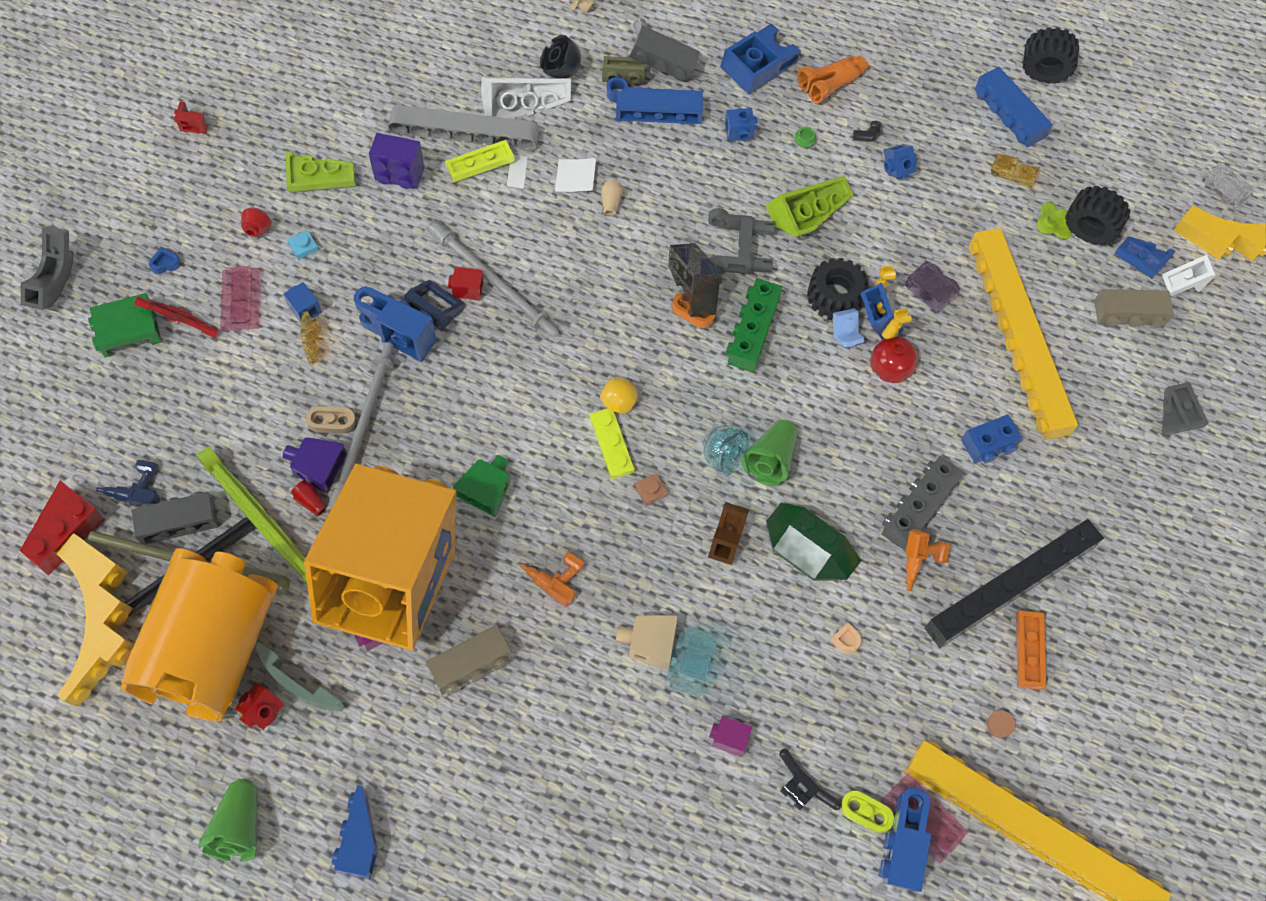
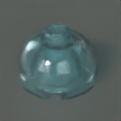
(723, 445)

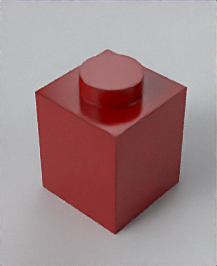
(466, 283)

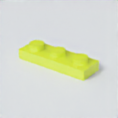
(479, 161)
(611, 443)

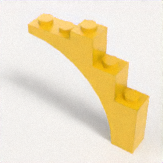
(1221, 236)
(104, 614)

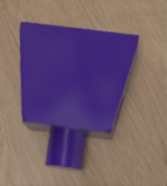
(316, 461)

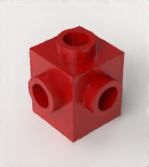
(258, 707)

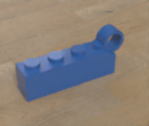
(655, 104)

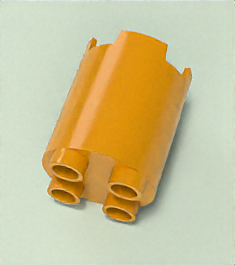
(199, 634)

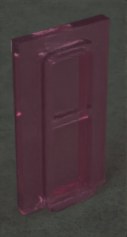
(240, 298)
(943, 827)

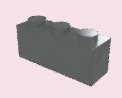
(664, 54)
(174, 518)

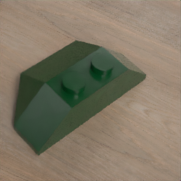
(811, 544)

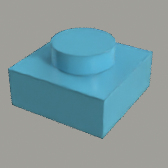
(302, 244)

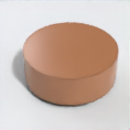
(1000, 724)

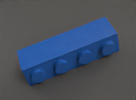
(1013, 107)

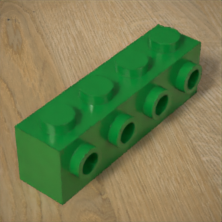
(754, 325)

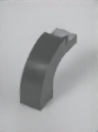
(53, 271)

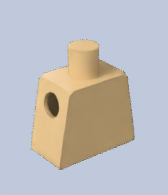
(650, 639)

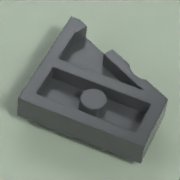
(1181, 410)

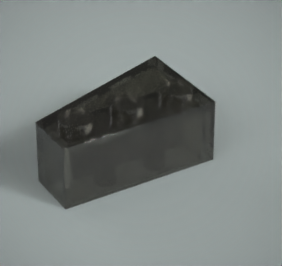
(697, 278)

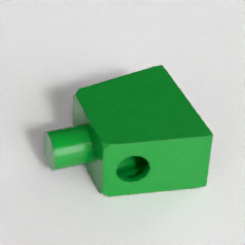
(484, 485)

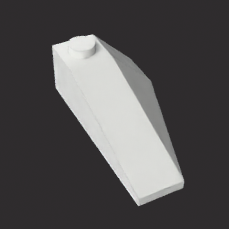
(522, 95)

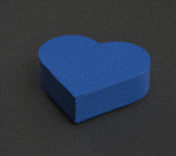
(164, 261)

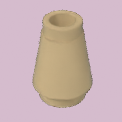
(611, 197)

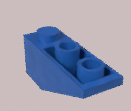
(358, 846)

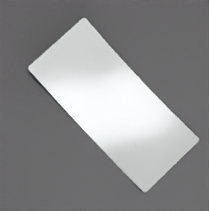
(572, 174)

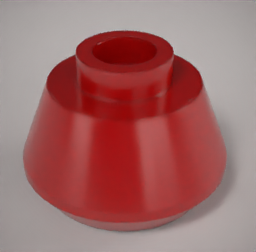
(255, 221)

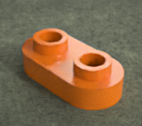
(699, 321)

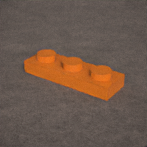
(1030, 650)

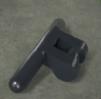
(812, 787)

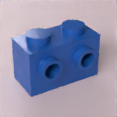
(992, 439)

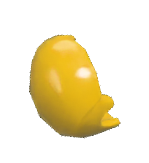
(619, 395)

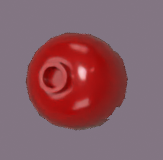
(894, 359)

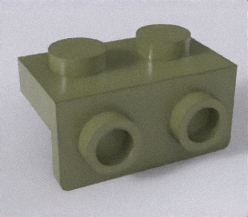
(623, 67)

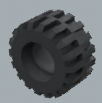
(1051, 55)
(1098, 215)
(836, 273)

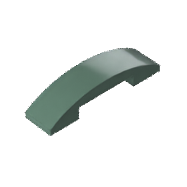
(320, 699)

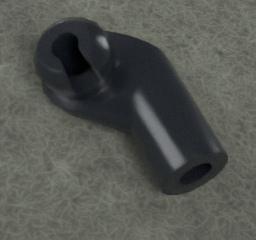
(870, 134)

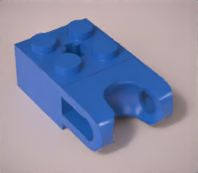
(758, 59)
(396, 323)
(907, 843)

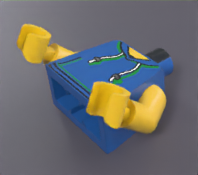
(881, 309)

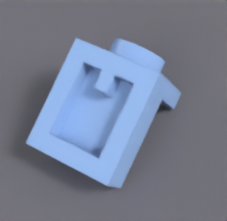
(846, 328)

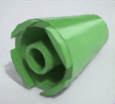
(772, 454)
(233, 824)

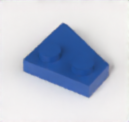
(1144, 255)

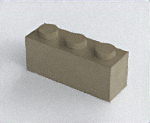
(1133, 307)
(469, 660)

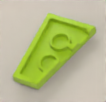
(315, 174)

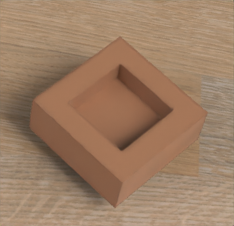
(651, 489)

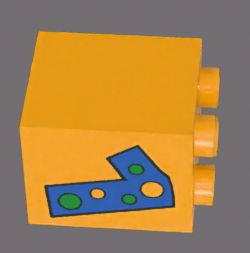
(382, 555)

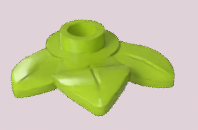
(1053, 221)

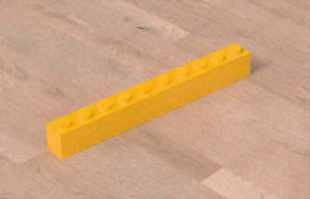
(1022, 335)
(1029, 828)

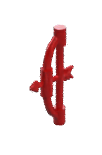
(177, 315)

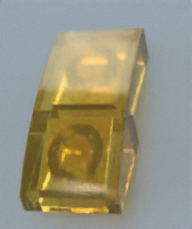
(1010, 170)
(309, 337)

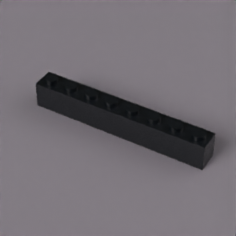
(1013, 583)

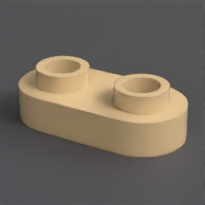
(331, 419)

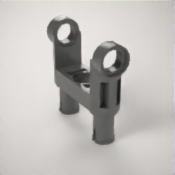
(747, 226)

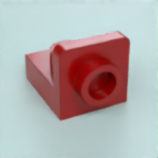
(189, 121)

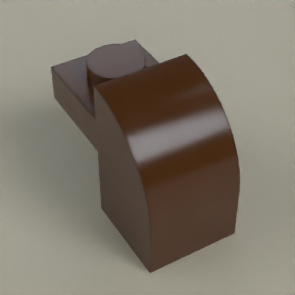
(728, 533)

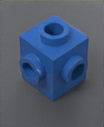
(740, 124)
(900, 161)

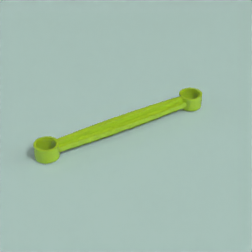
(254, 511)

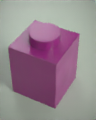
(730, 736)

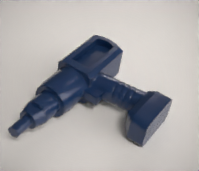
(138, 493)

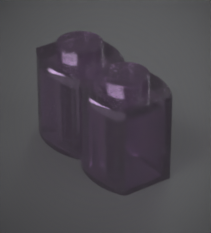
(932, 286)

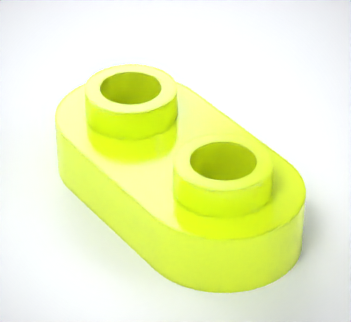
(866, 811)

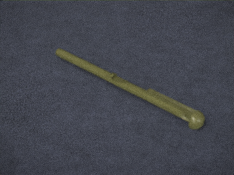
(282, 581)

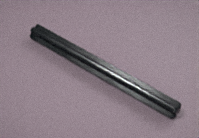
(216, 545)

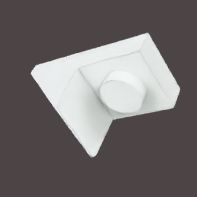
(1193, 274)

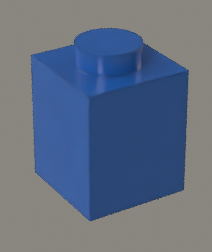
(301, 299)

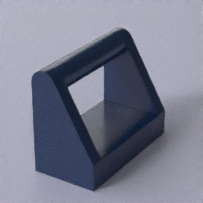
(440, 318)

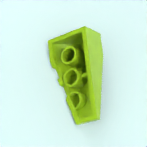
(808, 207)

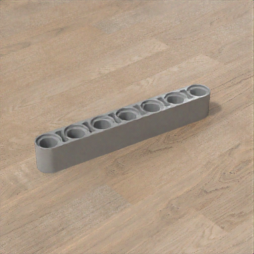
(463, 126)

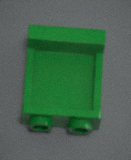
(122, 324)

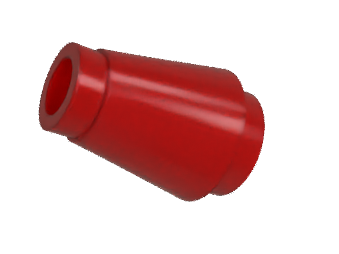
(308, 497)

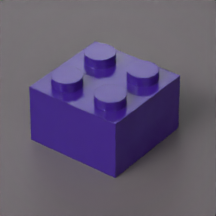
(396, 161)

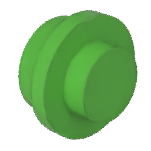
(805, 137)

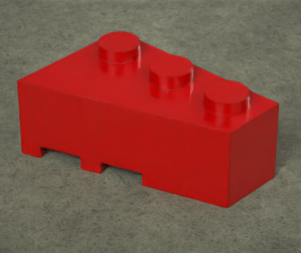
(60, 518)

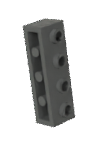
(923, 501)

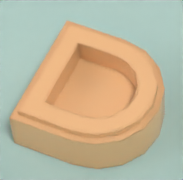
(847, 639)

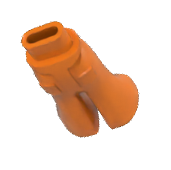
(824, 80)

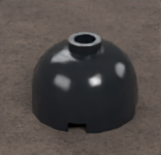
(561, 58)

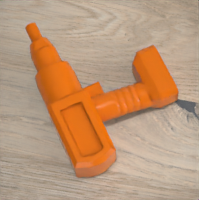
(918, 549)
(556, 585)

